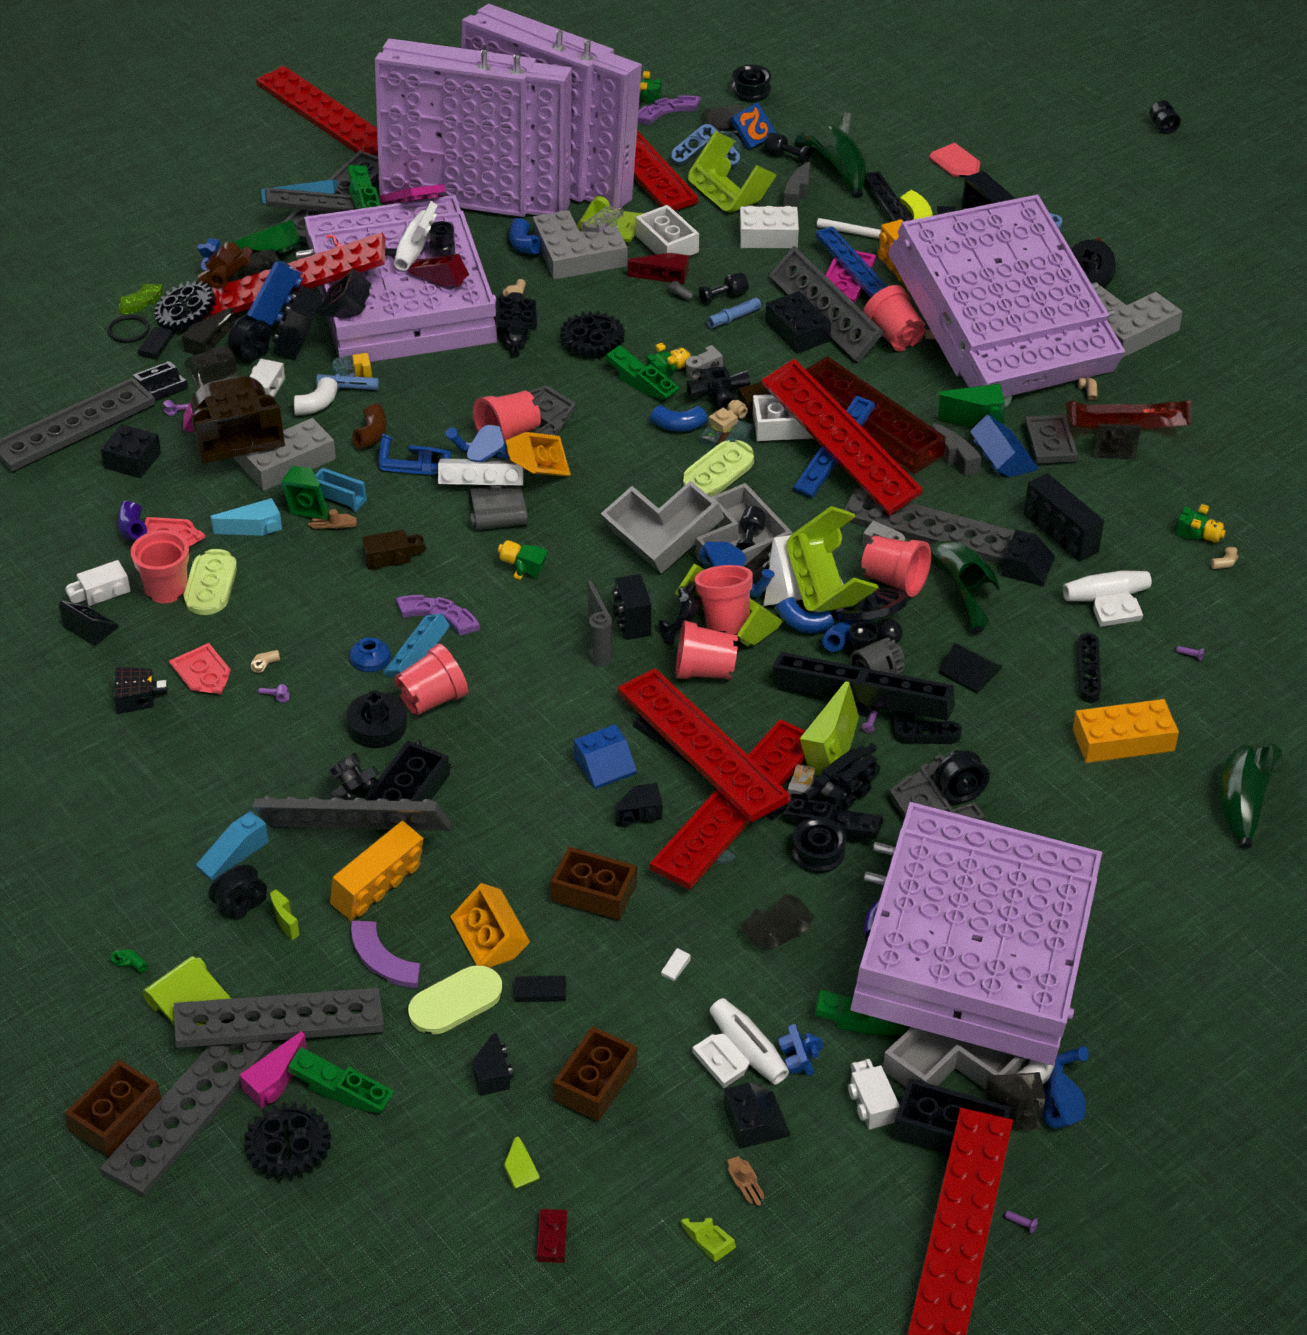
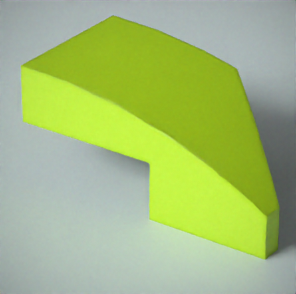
(282, 911)
(520, 1166)
(709, 1238)

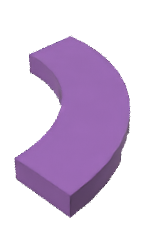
(663, 106)
(458, 618)
(380, 960)

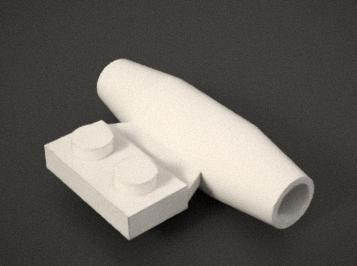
(414, 238)
(1110, 595)
(738, 1047)

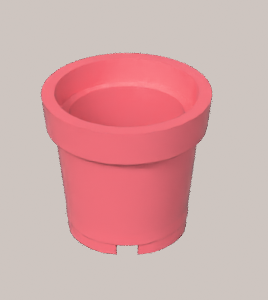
(896, 317)
(510, 412)
(897, 563)
(162, 564)
(725, 596)
(705, 653)
(431, 681)

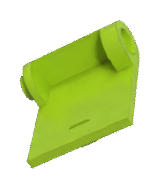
(626, 223)
(184, 983)

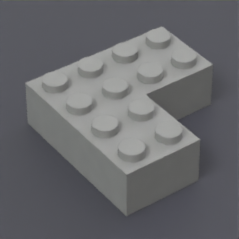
(576, 252)
(1142, 320)
(304, 446)
(732, 505)
(662, 532)
(933, 1057)

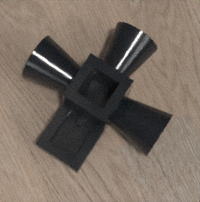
(717, 384)

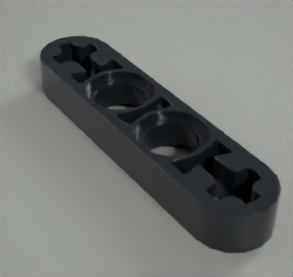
(1089, 667)

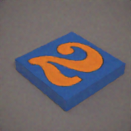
(752, 125)

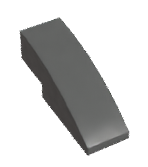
(797, 186)
(959, 452)

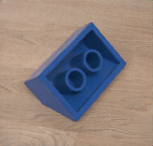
(276, 293)
(1002, 448)

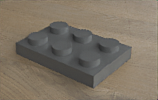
(1051, 439)

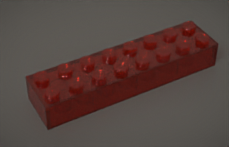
(889, 424)

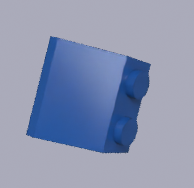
(604, 756)

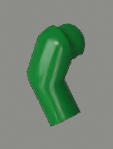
(129, 958)

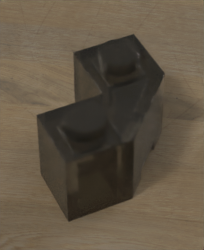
(783, 923)

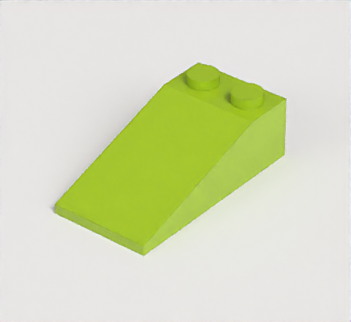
(831, 731)

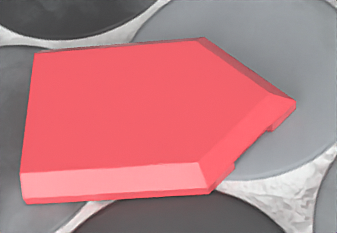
(955, 160)
(181, 526)
(202, 669)

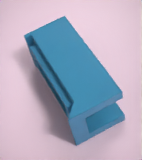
(342, 488)

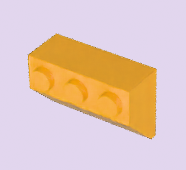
(538, 453)
(489, 927)

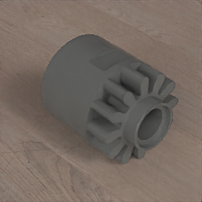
(880, 656)

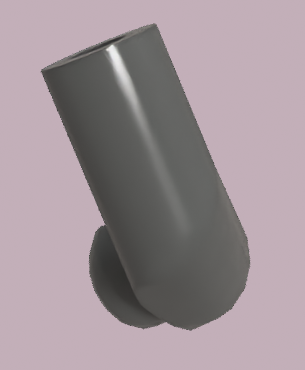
(678, 290)

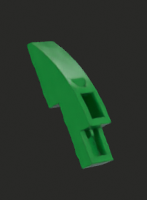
(361, 188)
(641, 377)
(838, 1008)
(339, 1085)

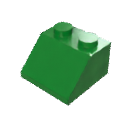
(304, 493)

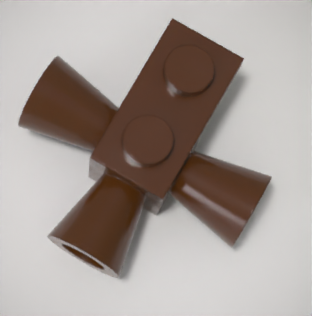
(224, 264)

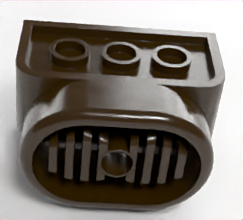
(235, 419)

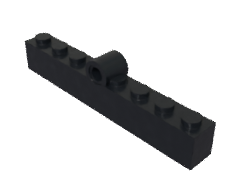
(867, 685)

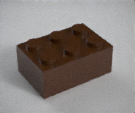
(594, 883)
(595, 1073)
(112, 1107)

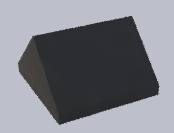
(86, 622)
(968, 668)

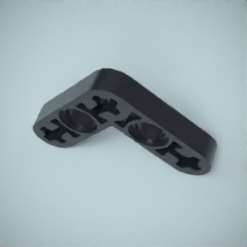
(915, 728)

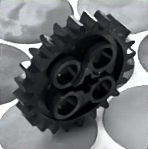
(197, 297)
(592, 334)
(263, 1142)

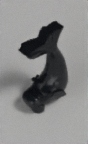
(689, 608)

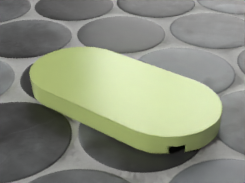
(720, 467)
(210, 582)
(455, 999)

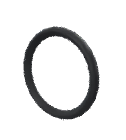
(128, 339)

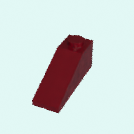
(660, 267)
(441, 270)

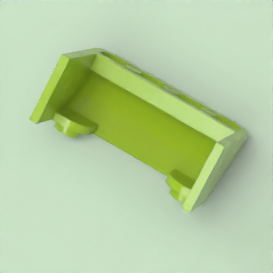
(711, 171)
(815, 566)
(757, 626)

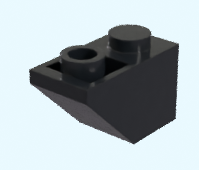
(639, 805)
(490, 1068)

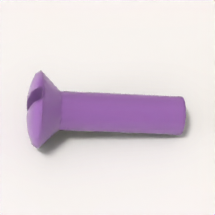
(1197, 653)
(868, 726)
(1031, 1224)

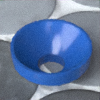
(370, 660)

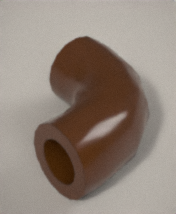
(374, 427)

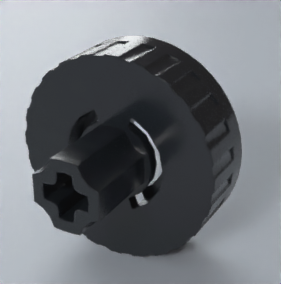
(1088, 256)
(375, 709)

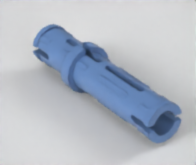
(726, 315)
(372, 383)

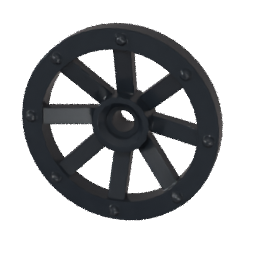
(872, 601)

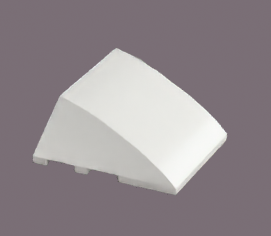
(784, 582)

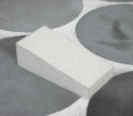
(676, 964)

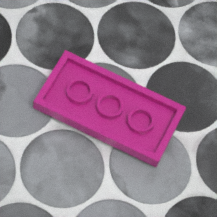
(412, 194)
(844, 281)

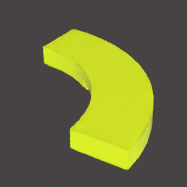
(916, 205)

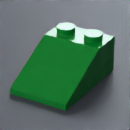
(279, 237)
(971, 405)

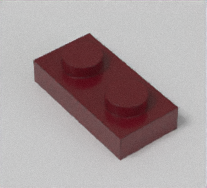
(552, 1236)

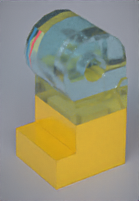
(353, 365)

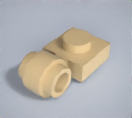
(725, 419)

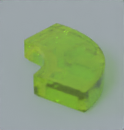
(135, 302)

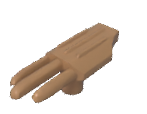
(335, 521)
(745, 1178)

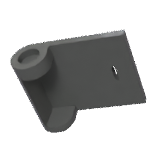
(498, 507)
(601, 623)

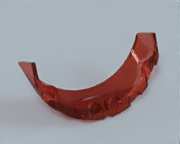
(1147, 415)

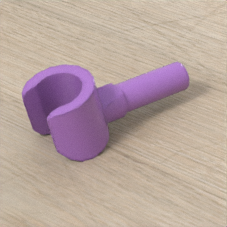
(172, 408)
(281, 692)

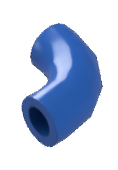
(521, 240)
(678, 421)
(803, 620)
(838, 635)

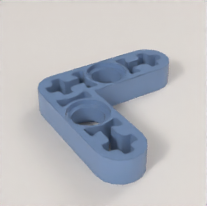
(702, 140)

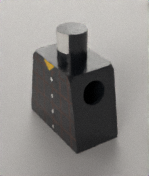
(136, 689)

